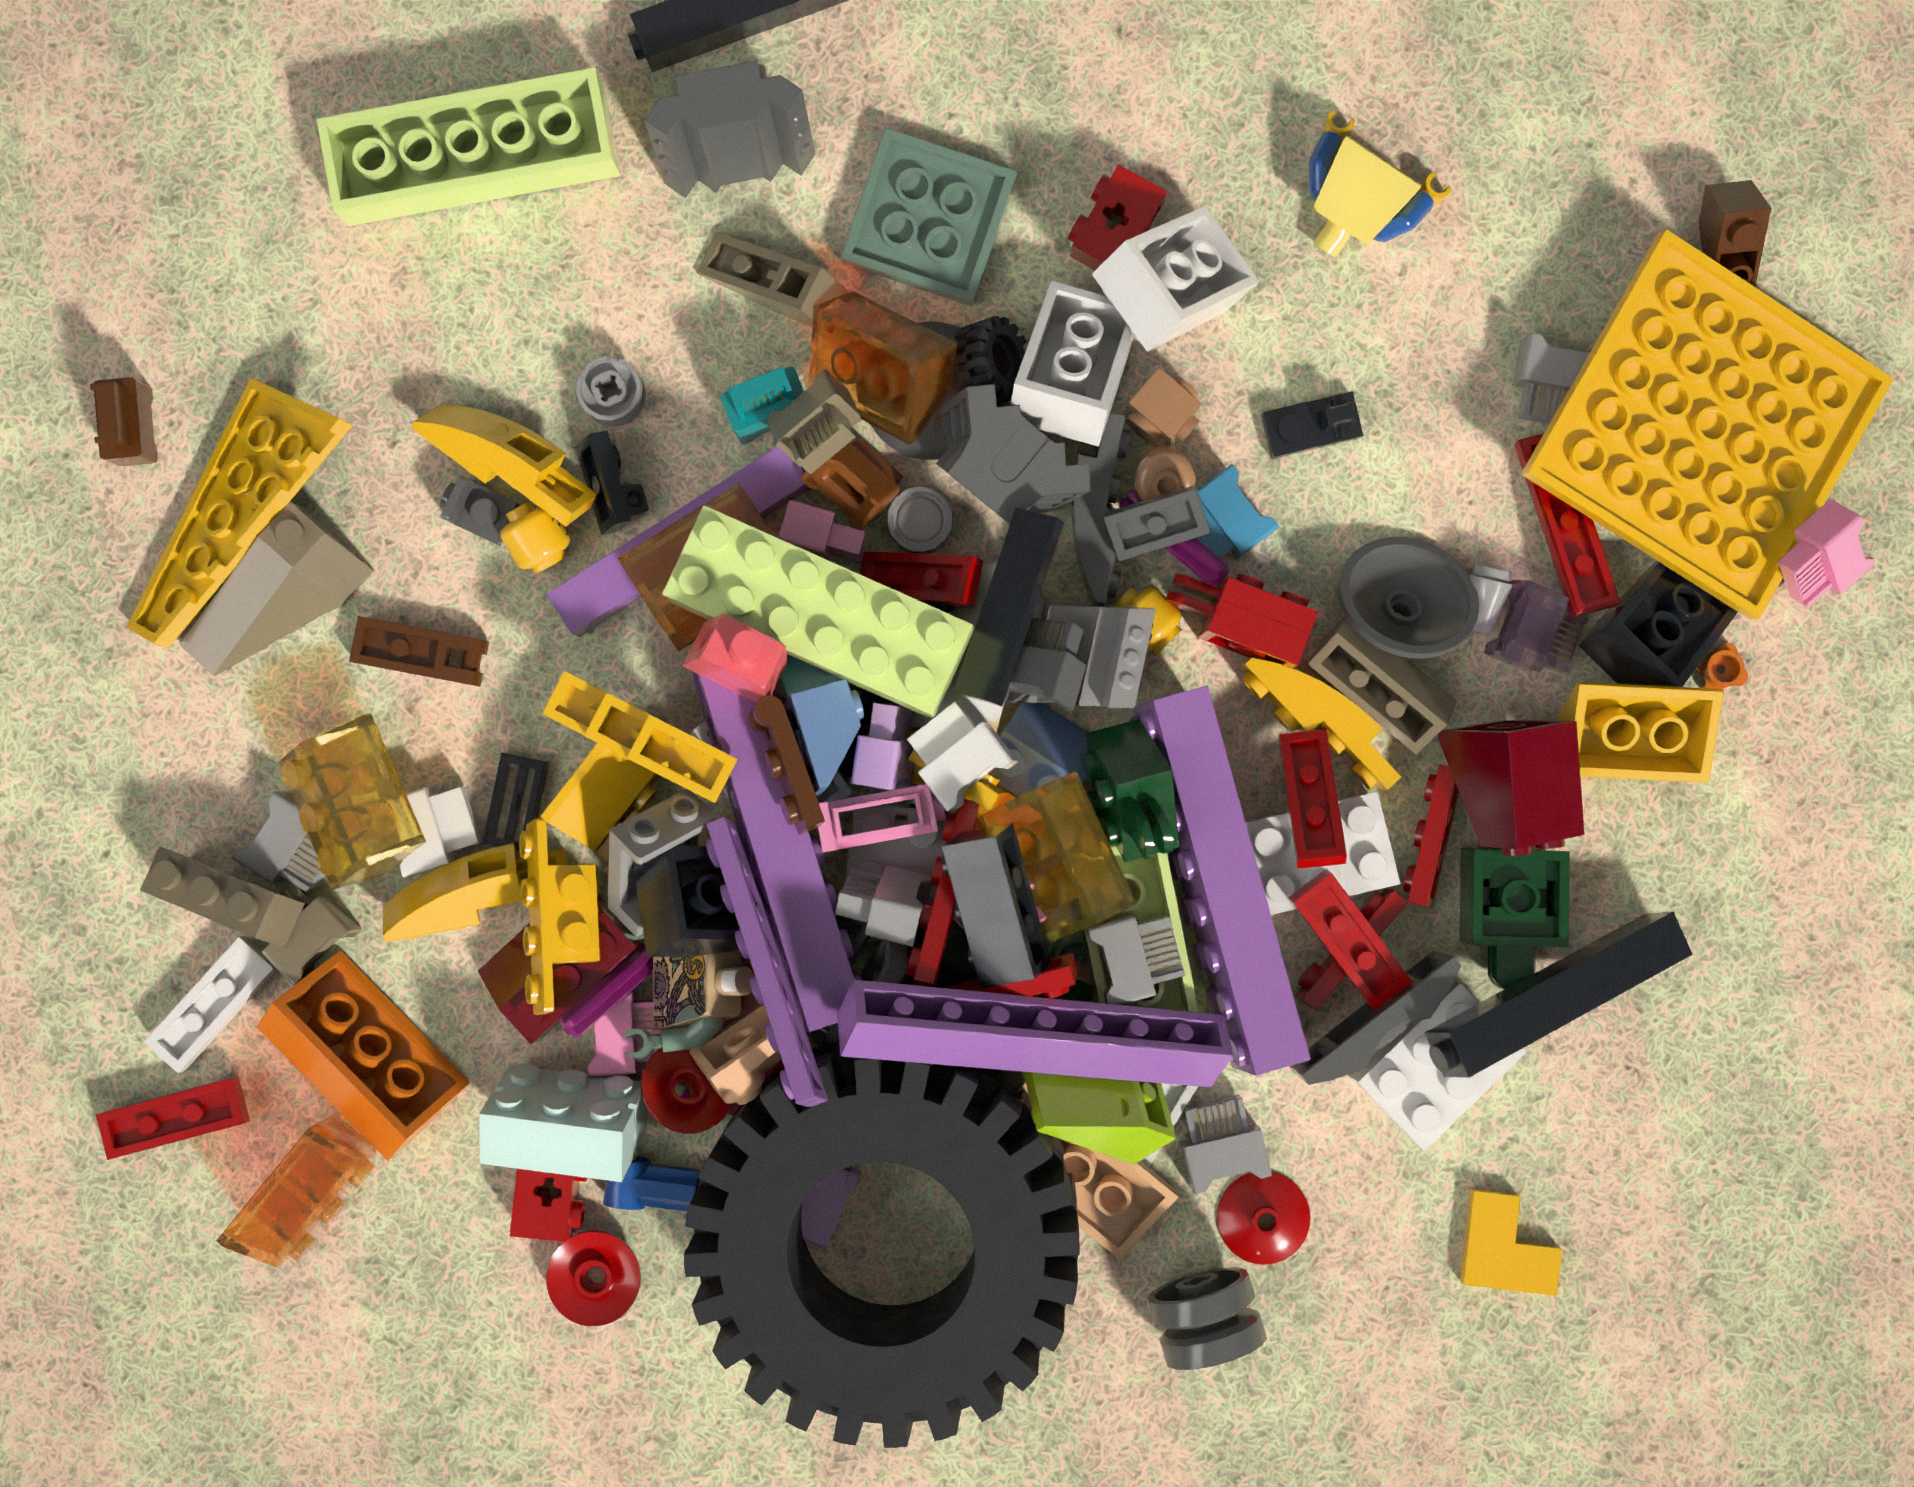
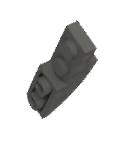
(1090, 534)

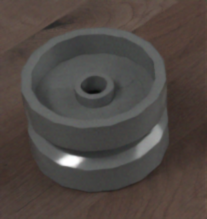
(1207, 1318)

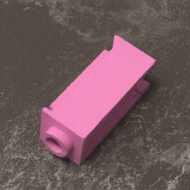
(927, 806)

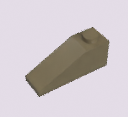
(769, 277)

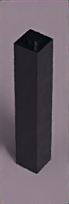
(689, 28)
(1557, 995)

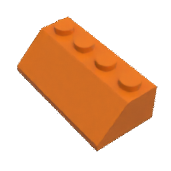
(362, 1054)

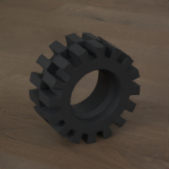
(989, 355)

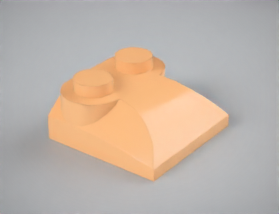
(738, 1057)

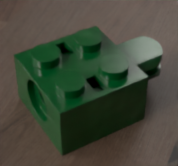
(1131, 790)
(1514, 908)

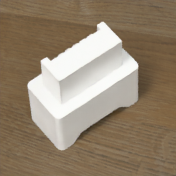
(958, 754)
(446, 826)

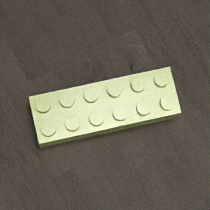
(468, 147)
(820, 612)

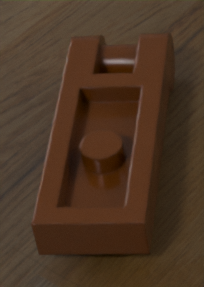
(416, 651)
(786, 763)

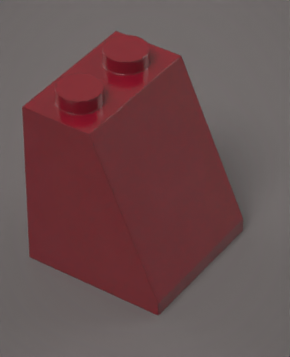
(1518, 782)

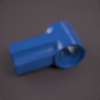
(652, 1187)

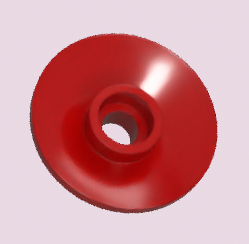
(687, 1116)
(1246, 1201)
(583, 1299)

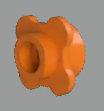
(1734, 668)

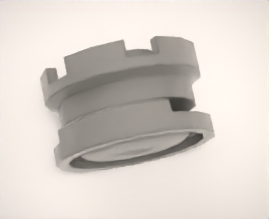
(611, 391)
(920, 520)

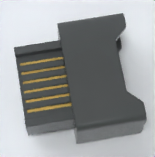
(1049, 664)

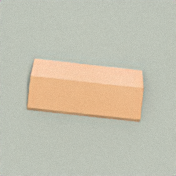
(1114, 1197)

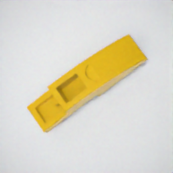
(497, 446)
(1308, 702)
(456, 891)

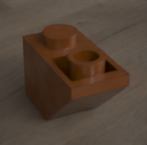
(1734, 227)

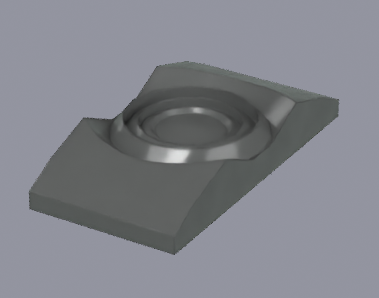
(1365, 1031)

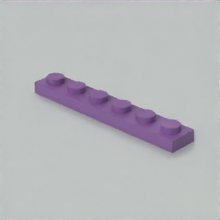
(770, 982)

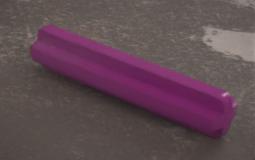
(1191, 553)
(607, 993)

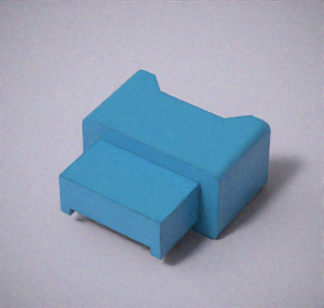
(1231, 516)

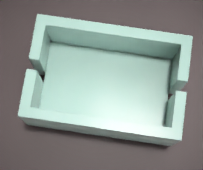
(562, 1123)

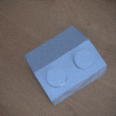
(824, 728)
(1044, 747)

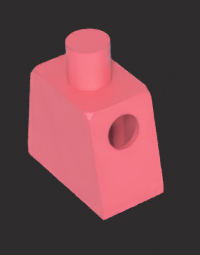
(737, 657)

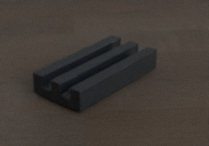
(534, 803)

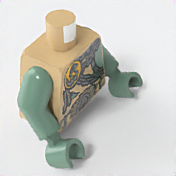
(692, 999)

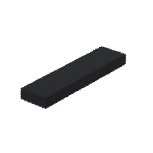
(1009, 606)

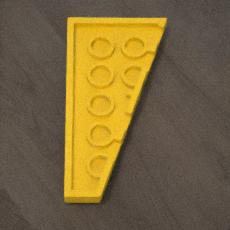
(250, 478)

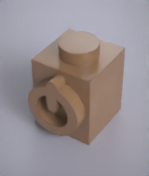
(1163, 409)

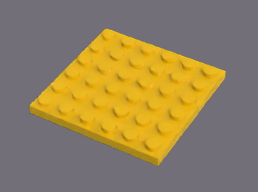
(1707, 424)

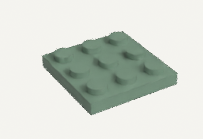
(928, 216)

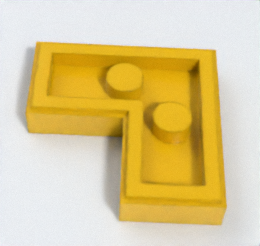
(1495, 1257)

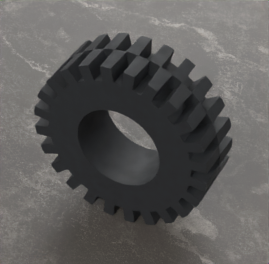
(865, 1356)

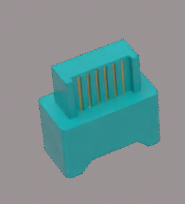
(756, 398)

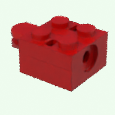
(1248, 618)

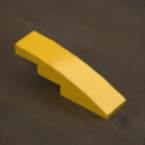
(640, 736)

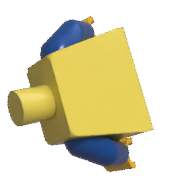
(1363, 192)

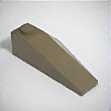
(279, 585)

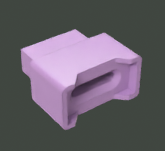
(884, 753)

